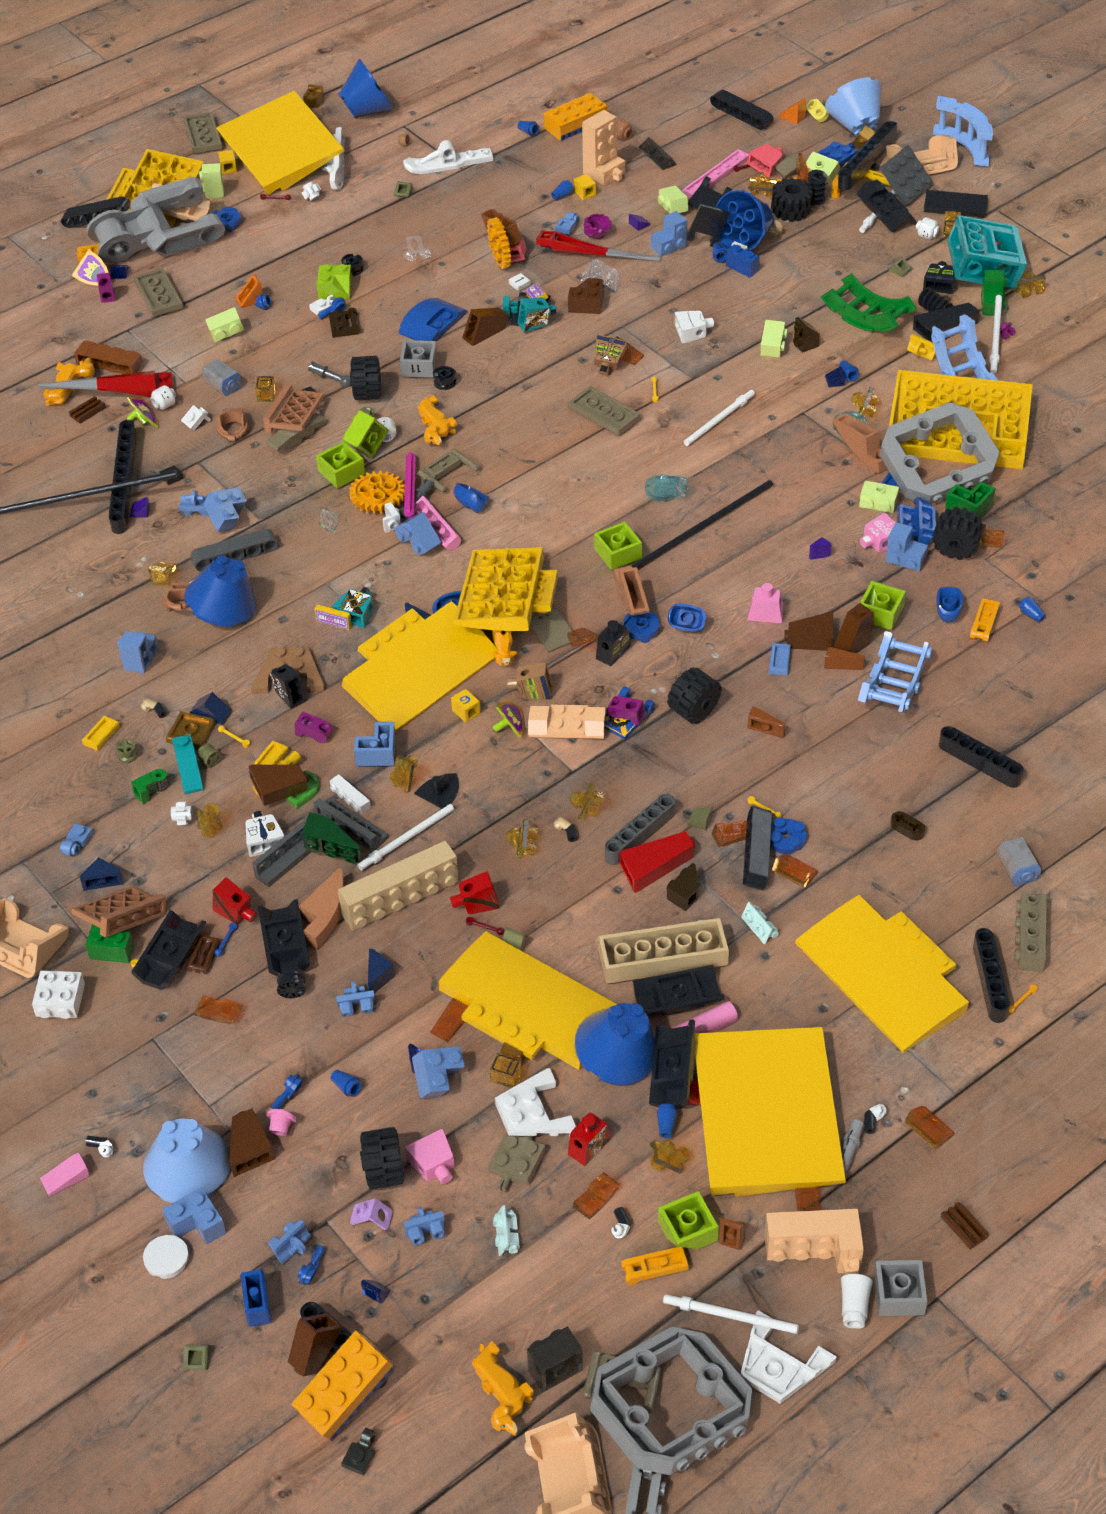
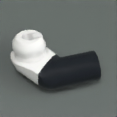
(872, 1116)
(102, 1143)
(623, 1225)

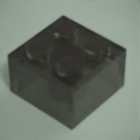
(554, 1358)

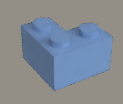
(672, 236)
(224, 507)
(419, 532)
(903, 550)
(137, 650)
(376, 749)
(432, 1069)
(192, 1213)

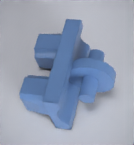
(193, 503)
(355, 996)
(424, 1223)
(291, 1242)

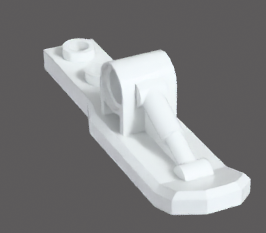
(446, 160)
(336, 166)

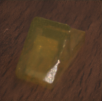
(161, 573)

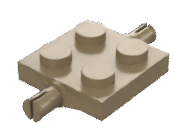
(516, 1160)

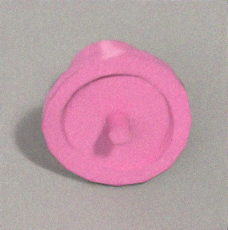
(280, 1121)

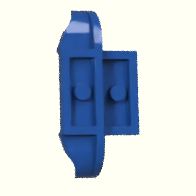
(921, 518)

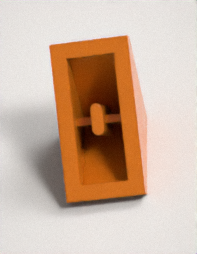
(796, 112)
(249, 292)

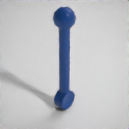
(232, 927)

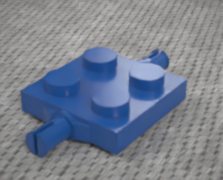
(839, 152)

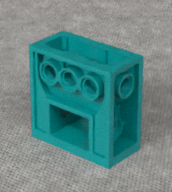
(975, 250)

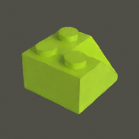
(334, 281)
(365, 434)
(340, 464)
(618, 545)
(885, 603)
(688, 1222)

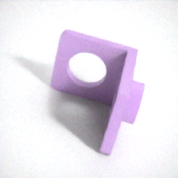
(369, 1211)

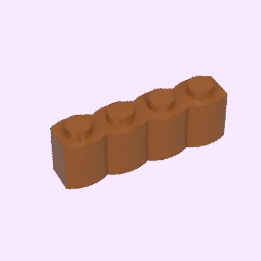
(509, 225)
(109, 358)

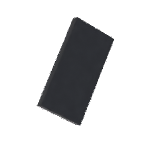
(968, 204)

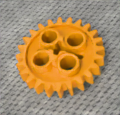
(498, 243)
(376, 490)

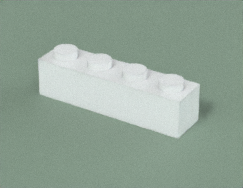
(350, 794)

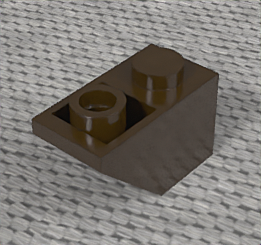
(805, 335)
(684, 889)

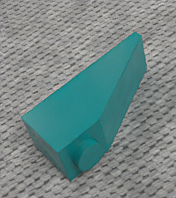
(187, 764)

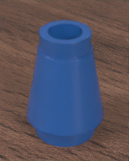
(528, 127)
(562, 190)
(719, 252)
(851, 372)
(1031, 608)
(346, 1083)
(666, 1118)

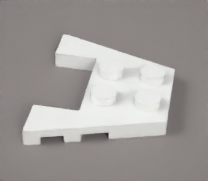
(523, 1111)
(777, 1372)

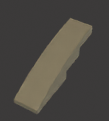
(289, 438)

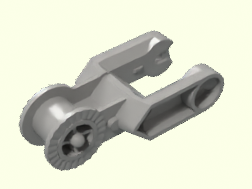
(146, 226)

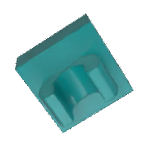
(509, 307)

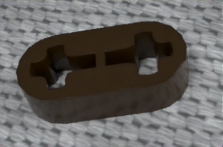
(907, 825)

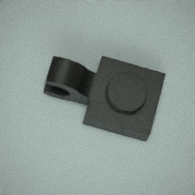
(360, 1455)

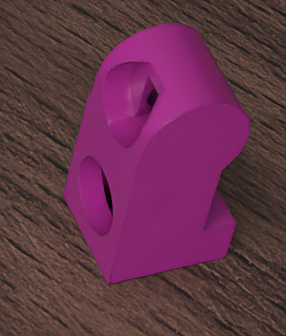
(106, 287)
(627, 709)
(313, 727)

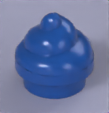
(263, 301)

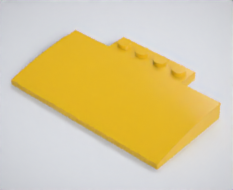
(154, 168)
(505, 589)
(416, 664)
(886, 970)
(520, 998)

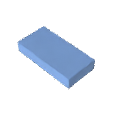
(779, 659)

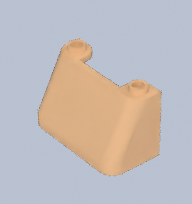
(938, 158)
(24, 946)
(569, 1467)

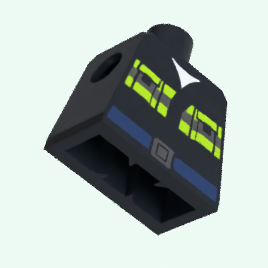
(940, 278)
(612, 643)

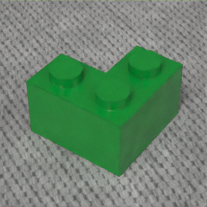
(991, 287)
(977, 500)
(112, 948)

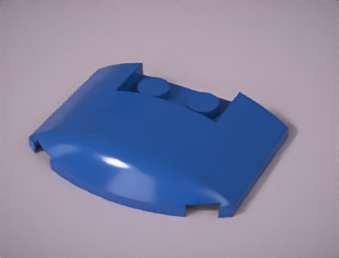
(430, 319)

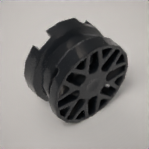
(355, 261)
(443, 377)
(291, 983)

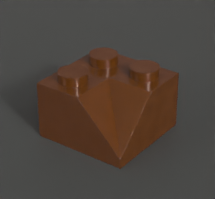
(586, 297)

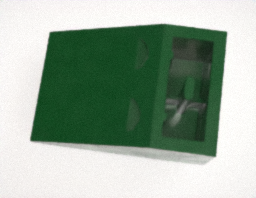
(324, 836)

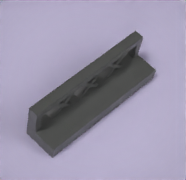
(353, 825)
(286, 858)

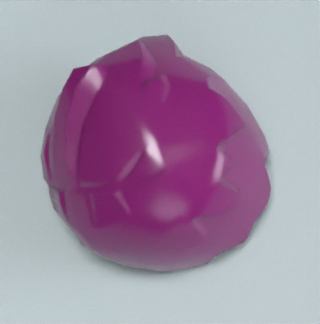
(597, 225)

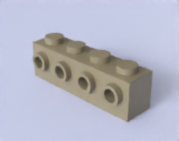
(1032, 932)

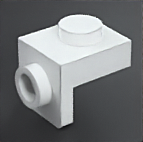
(195, 417)
(392, 517)

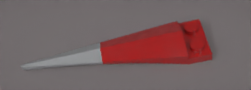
(565, 244)
(133, 383)

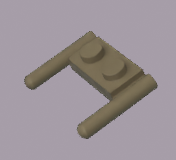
(444, 465)
(598, 1360)

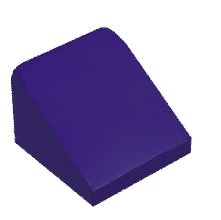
(638, 222)
(140, 508)
(820, 549)

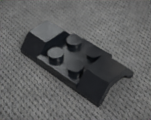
(884, 205)
(284, 938)
(167, 951)
(677, 991)
(672, 1065)

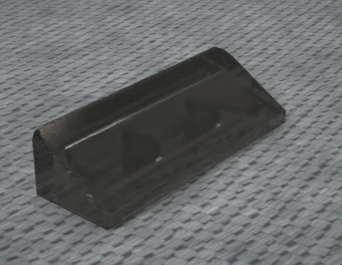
(657, 154)

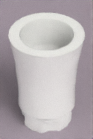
(855, 1299)

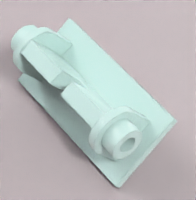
(757, 922)
(505, 1222)

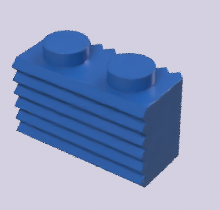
(742, 260)
(255, 1297)

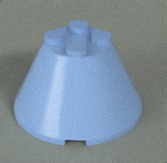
(856, 104)
(185, 1160)

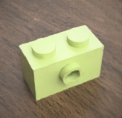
(828, 165)
(212, 180)
(673, 199)
(224, 324)
(772, 338)
(879, 496)

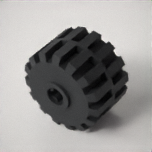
(791, 199)
(365, 377)
(958, 533)
(694, 695)
(381, 1158)

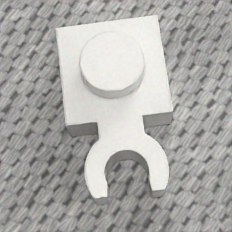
(321, 304)

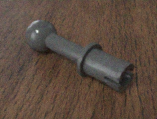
(323, 371)
(421, 491)

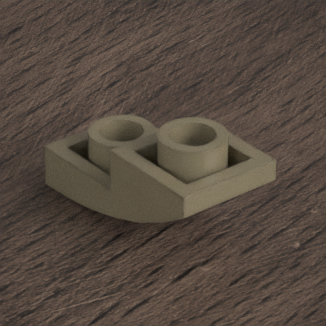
(787, 166)

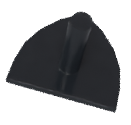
(439, 790)

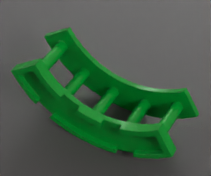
(866, 320)

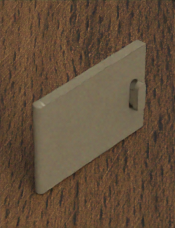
(551, 629)

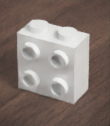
(58, 994)

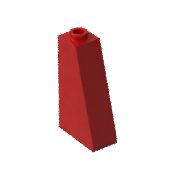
(655, 859)

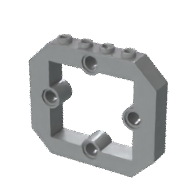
(970, 429)
(714, 1378)

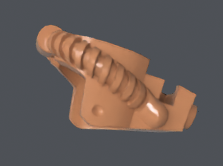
(232, 415)
(174, 594)

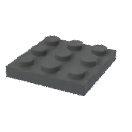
(906, 175)

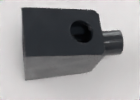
(286, 680)

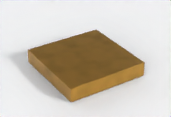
(196, 725)

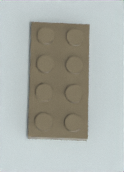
(202, 132)
(158, 292)
(604, 410)

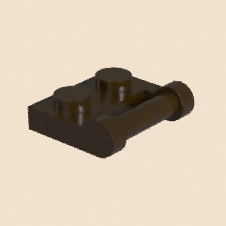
(339, 325)

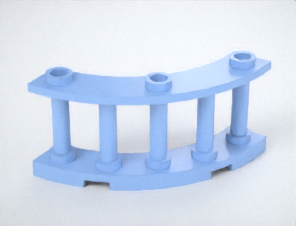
(976, 120)
(969, 337)
(870, 687)

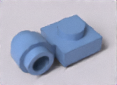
(568, 223)
(77, 837)

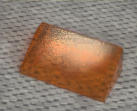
(794, 870)
(928, 1126)

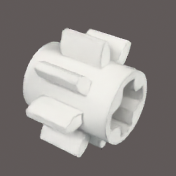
(311, 191)
(181, 813)

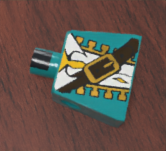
(534, 313)
(357, 604)

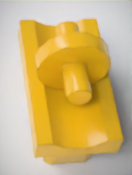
(921, 347)

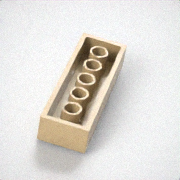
(398, 885)
(662, 950)

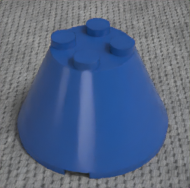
(362, 93)
(747, 221)
(222, 593)
(616, 1044)

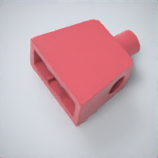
(765, 159)

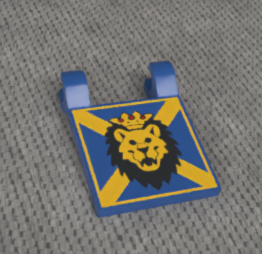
(624, 727)

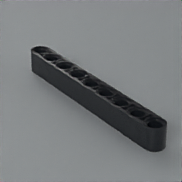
(867, 155)
(122, 472)

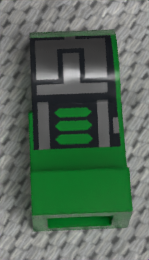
(150, 784)

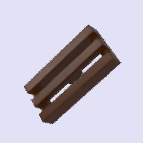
(87, 409)
(199, 967)
(964, 1221)

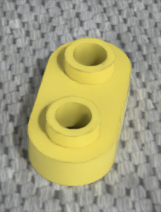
(817, 110)

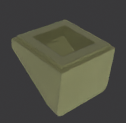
(403, 189)
(900, 267)
(700, 817)
(514, 938)
(196, 1356)

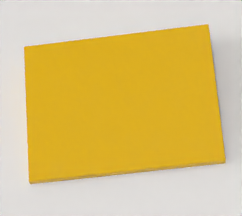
(280, 142)
(999, 406)
(767, 1111)

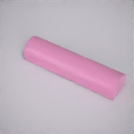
(446, 534)
(714, 1019)

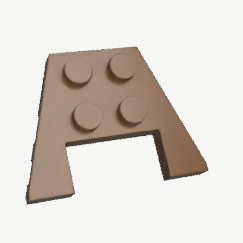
(297, 658)

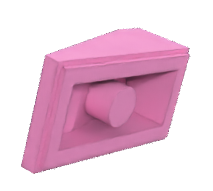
(65, 1174)

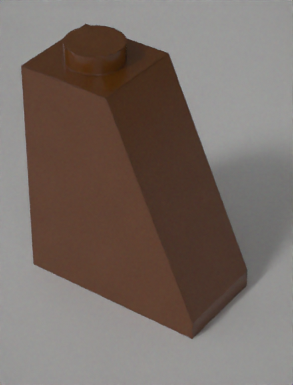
(483, 324)
(855, 630)
(811, 632)
(277, 781)
(248, 1143)
(312, 1343)

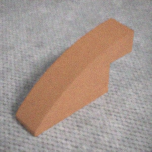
(861, 440)
(631, 590)
(322, 910)

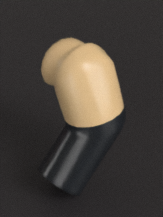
(156, 706)
(563, 823)

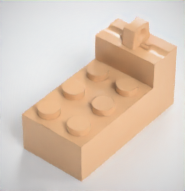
(600, 149)
(816, 1235)

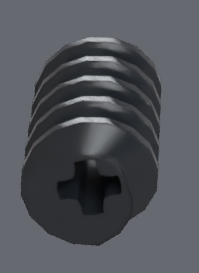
(818, 181)
(932, 301)

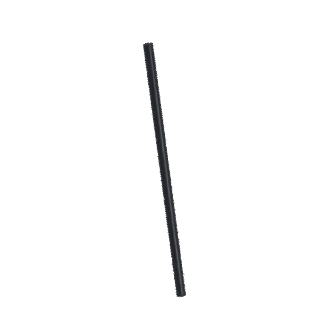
(86, 492)
(702, 525)

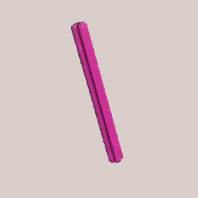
(409, 503)

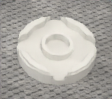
(166, 1256)

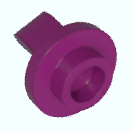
(1004, 328)

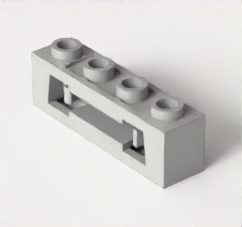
(657, 1489)

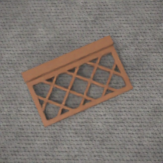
(281, 406)
(121, 911)

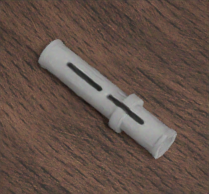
(851, 1142)

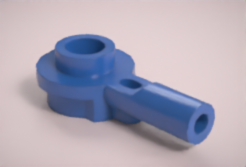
(337, 305)
(292, 1085)
(307, 1272)

